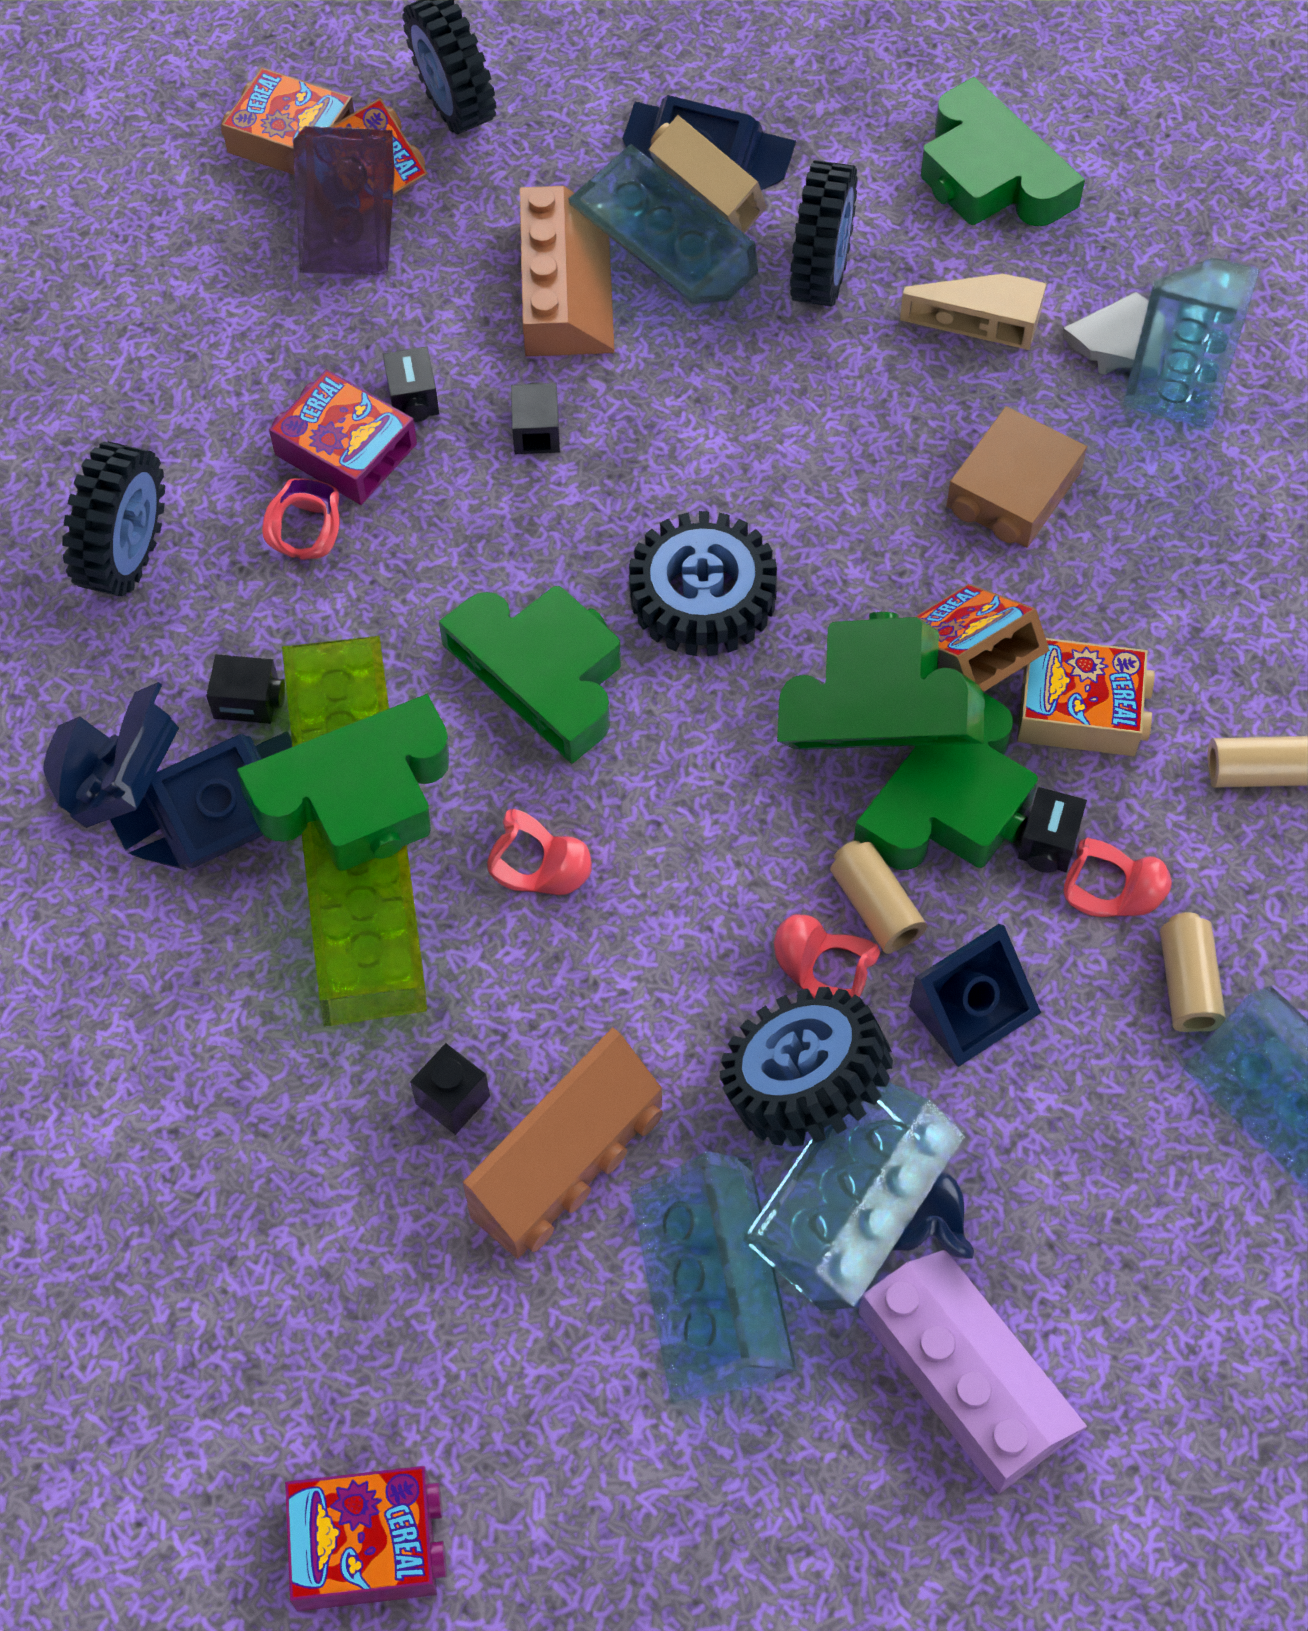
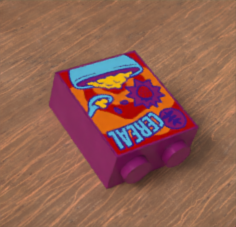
(343, 436)
(363, 1538)

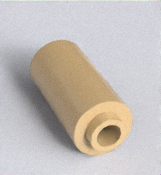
(1258, 761)
(877, 896)
(1192, 973)

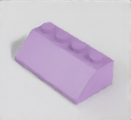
(969, 1368)

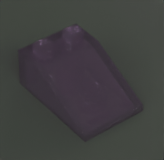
(344, 199)

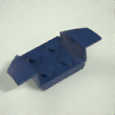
(732, 132)
(106, 775)
(197, 805)

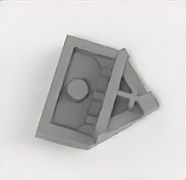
(1110, 333)

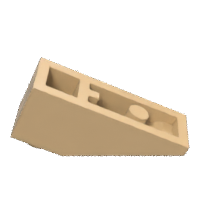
(982, 307)

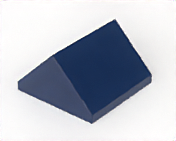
(974, 996)

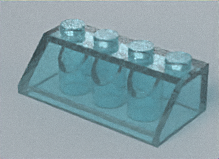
(668, 228)
(1190, 340)
(1261, 1075)
(854, 1197)
(708, 1288)

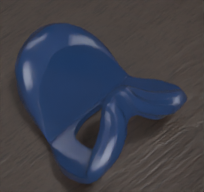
(940, 1217)

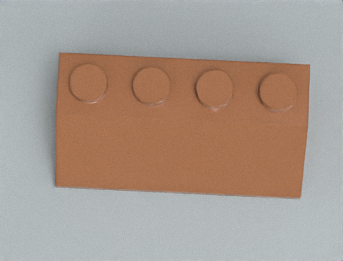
(563, 277)
(564, 1146)

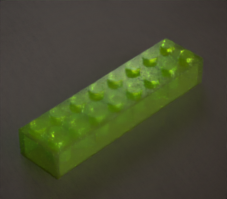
(366, 914)

